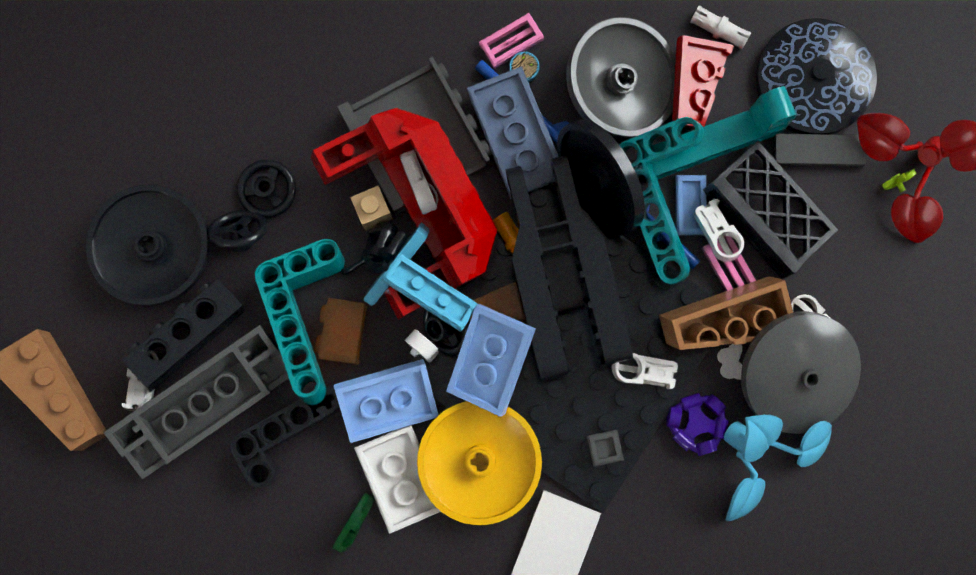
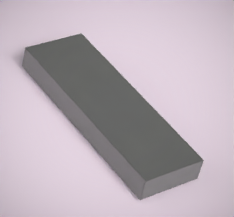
(818, 150)

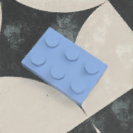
(490, 360)
(386, 400)

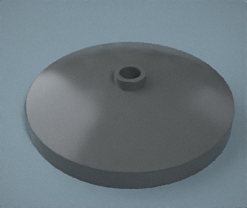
(622, 77)
(801, 370)

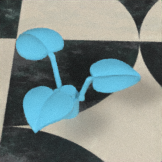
(752, 444)

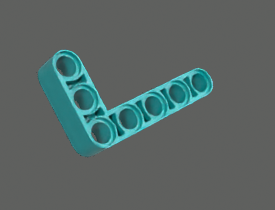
(765, 119)
(653, 194)
(290, 315)

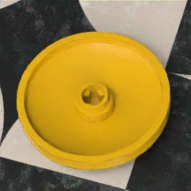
(479, 464)

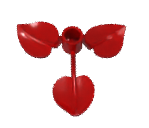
(881, 139)

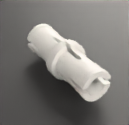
(720, 27)

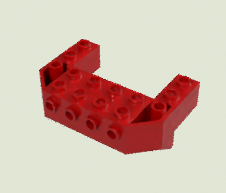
(459, 227)

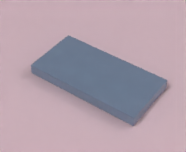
(514, 127)

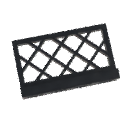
(755, 229)

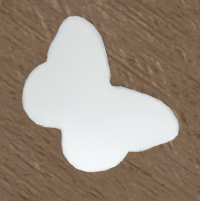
(730, 362)

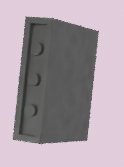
(429, 96)

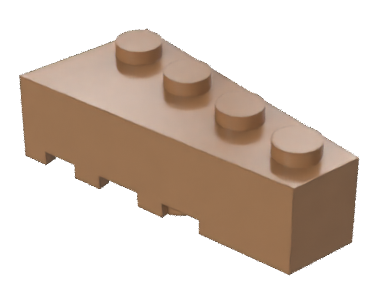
(728, 316)
(49, 388)

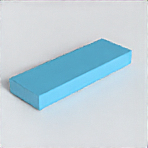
(408, 250)
(429, 292)

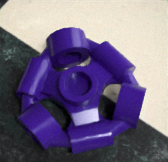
(698, 423)

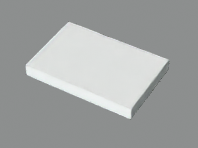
(394, 478)
(556, 537)

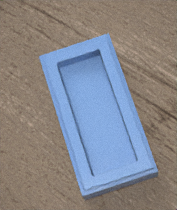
(688, 197)

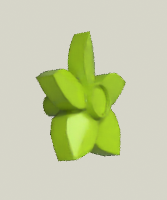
(898, 179)

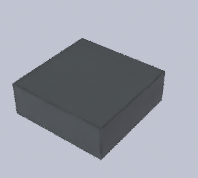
(605, 448)

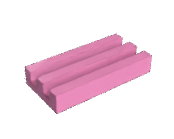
(490, 53)
(707, 250)

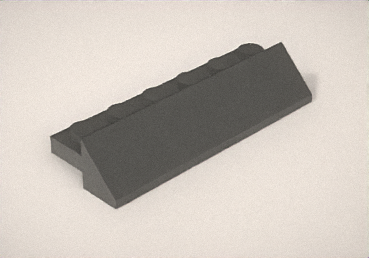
(199, 402)

